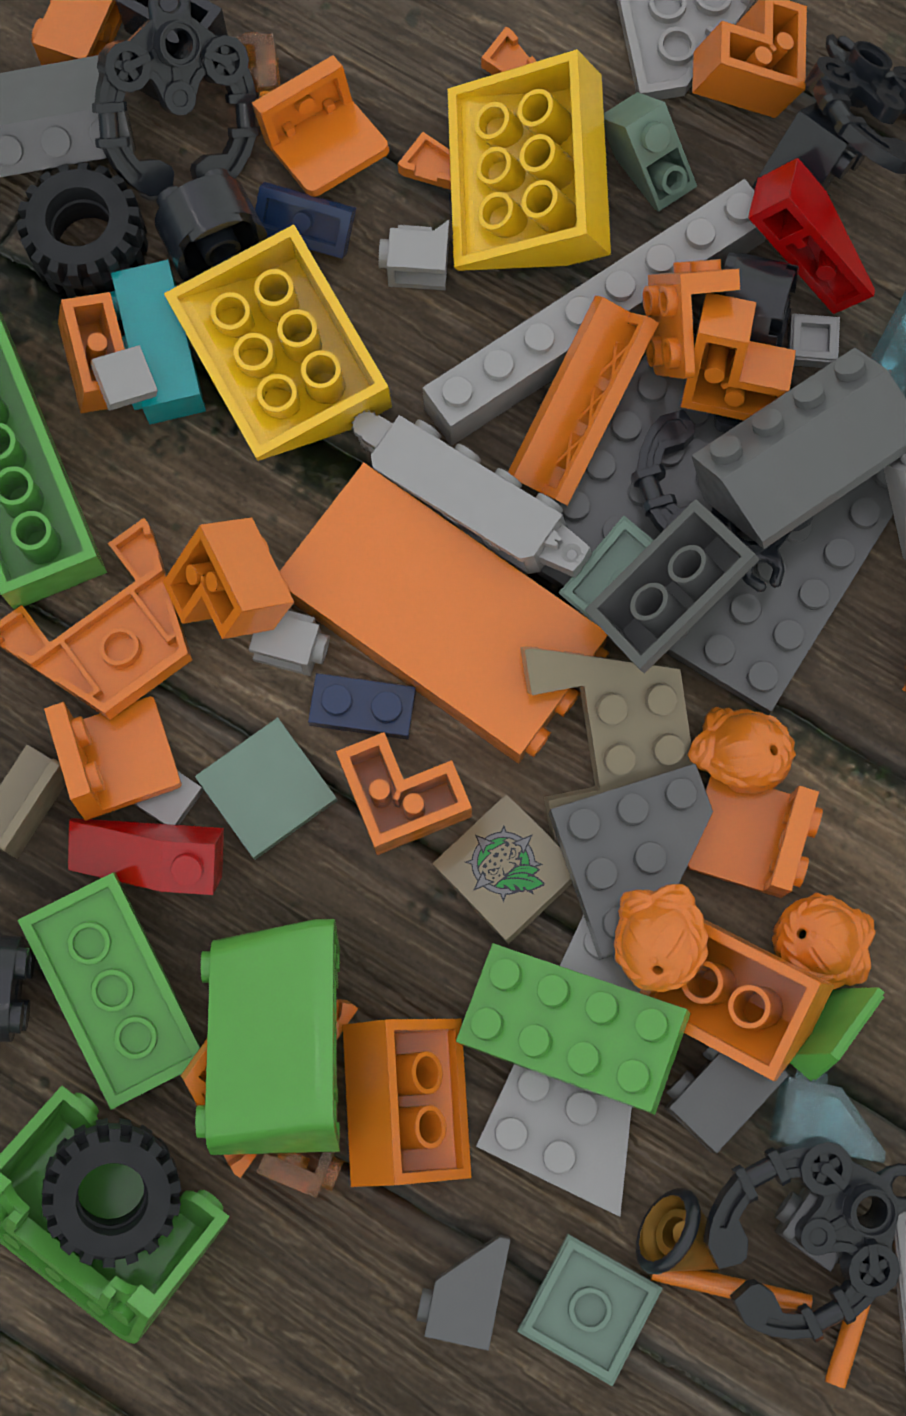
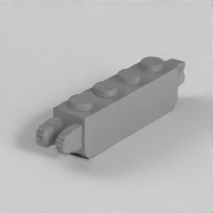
(479, 502)

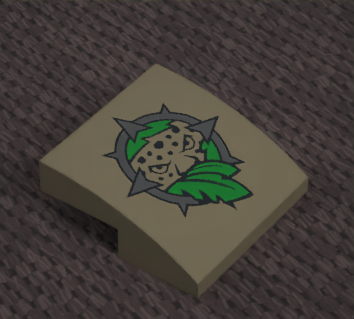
(506, 868)

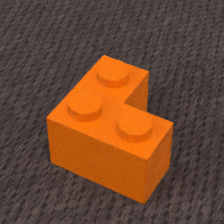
(757, 60)
(731, 371)
(229, 579)
(396, 807)

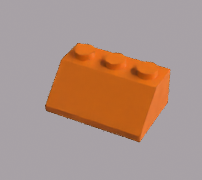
(749, 1003)
(406, 1102)

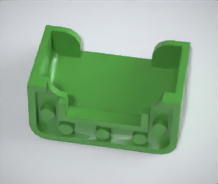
(272, 1041)
(119, 1297)

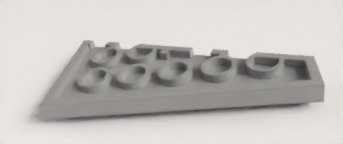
(560, 1128)

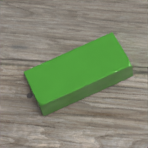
(836, 1029)

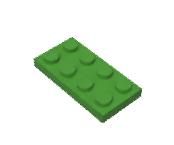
(111, 989)
(574, 1028)

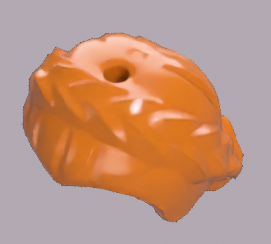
(743, 749)
(660, 931)
(834, 939)

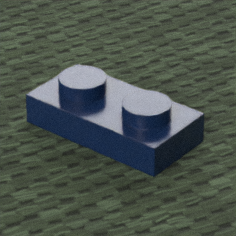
(320, 222)
(362, 706)

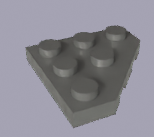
(630, 842)

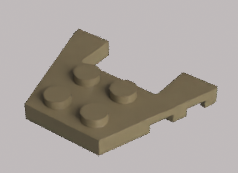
(630, 716)

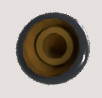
(673, 1235)

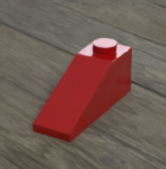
(807, 232)
(148, 854)

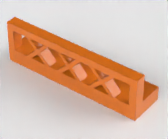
(582, 399)

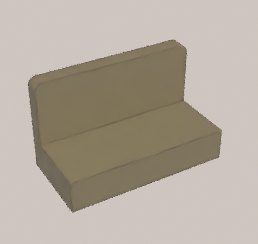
(27, 797)

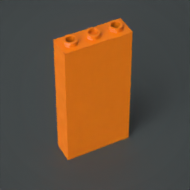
(437, 610)

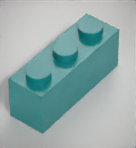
(166, 348)

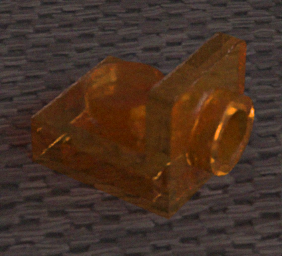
(262, 61)
(293, 1172)

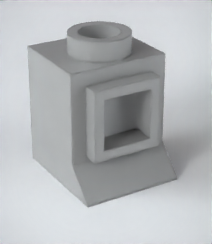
(416, 256)
(292, 644)

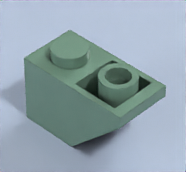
(649, 149)

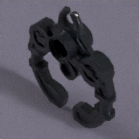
(861, 77)
(176, 78)
(671, 434)
(828, 1227)

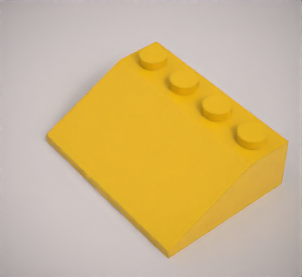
(529, 167)
(279, 346)

